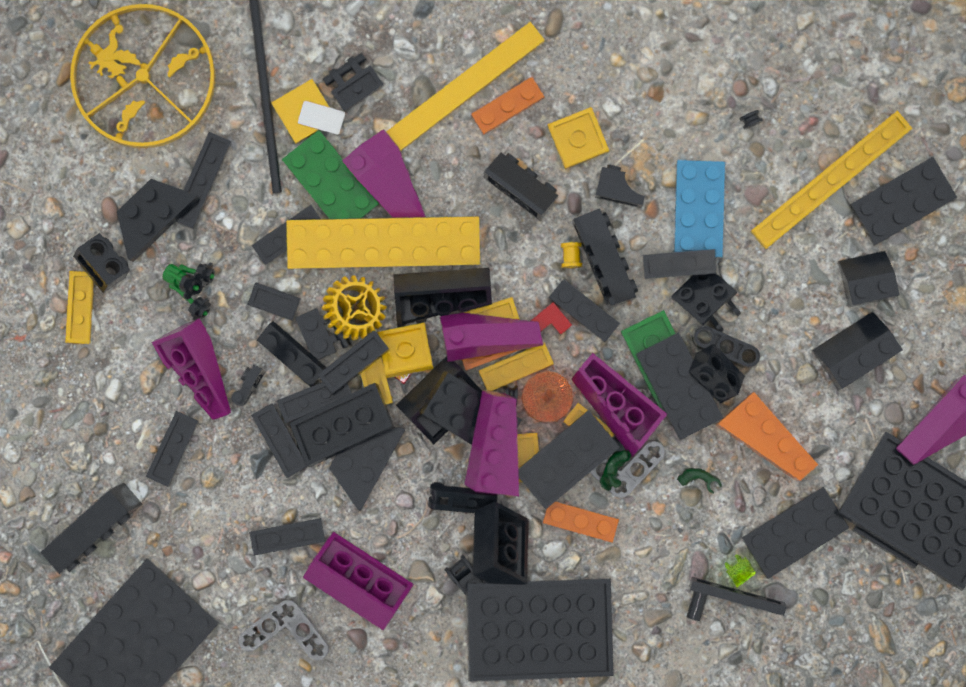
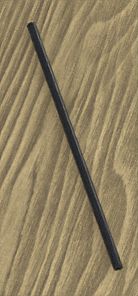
(265, 96)

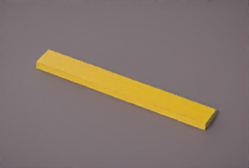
(465, 86)
(831, 179)

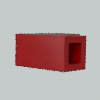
(552, 316)

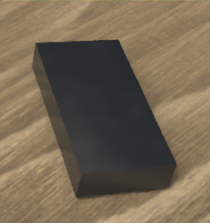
(274, 301)

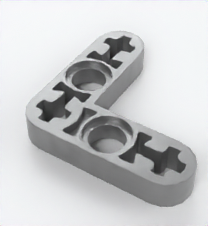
(625, 474)
(291, 623)

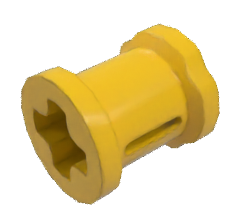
(571, 255)

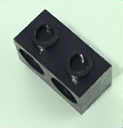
(96, 265)
(717, 373)

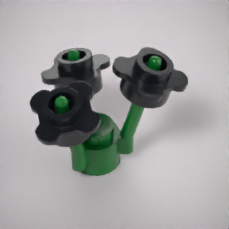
(191, 285)

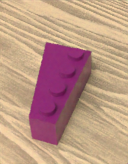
(618, 403)
(494, 447)

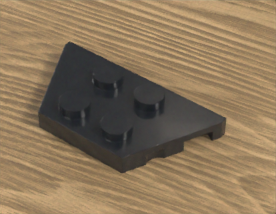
(151, 214)
(363, 464)

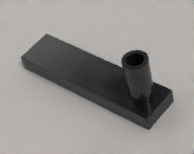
(704, 588)

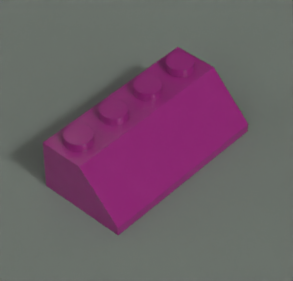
(358, 580)

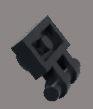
(356, 88)
(316, 334)
(251, 379)

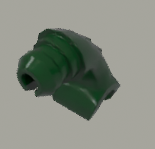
(691, 474)
(609, 476)

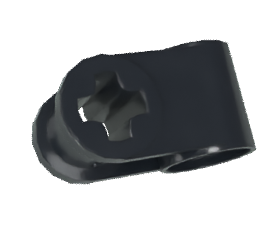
(464, 576)

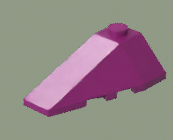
(384, 175)
(481, 335)
(194, 360)
(939, 426)

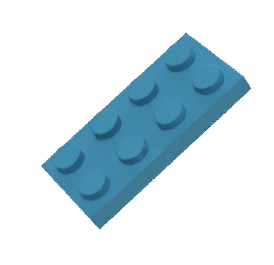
(699, 206)

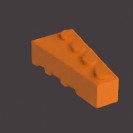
(765, 435)

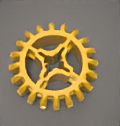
(362, 312)

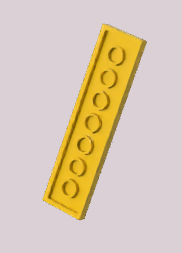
(383, 242)

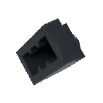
(614, 188)

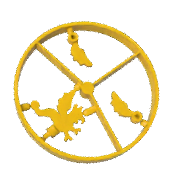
(107, 57)

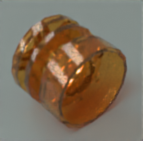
(537, 407)

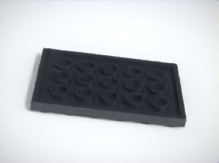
(912, 510)
(539, 630)
(136, 635)

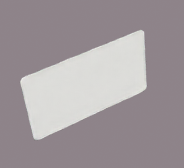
(321, 117)

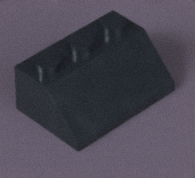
(521, 185)
(857, 350)
(415, 399)
(500, 545)

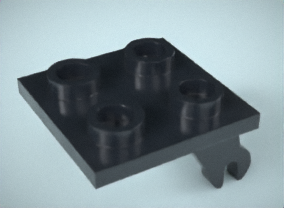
(704, 296)

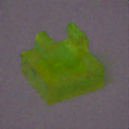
(741, 571)

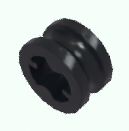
(751, 119)
(513, 392)

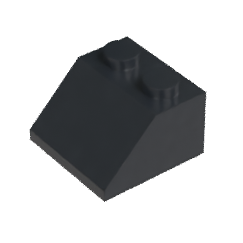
(868, 279)

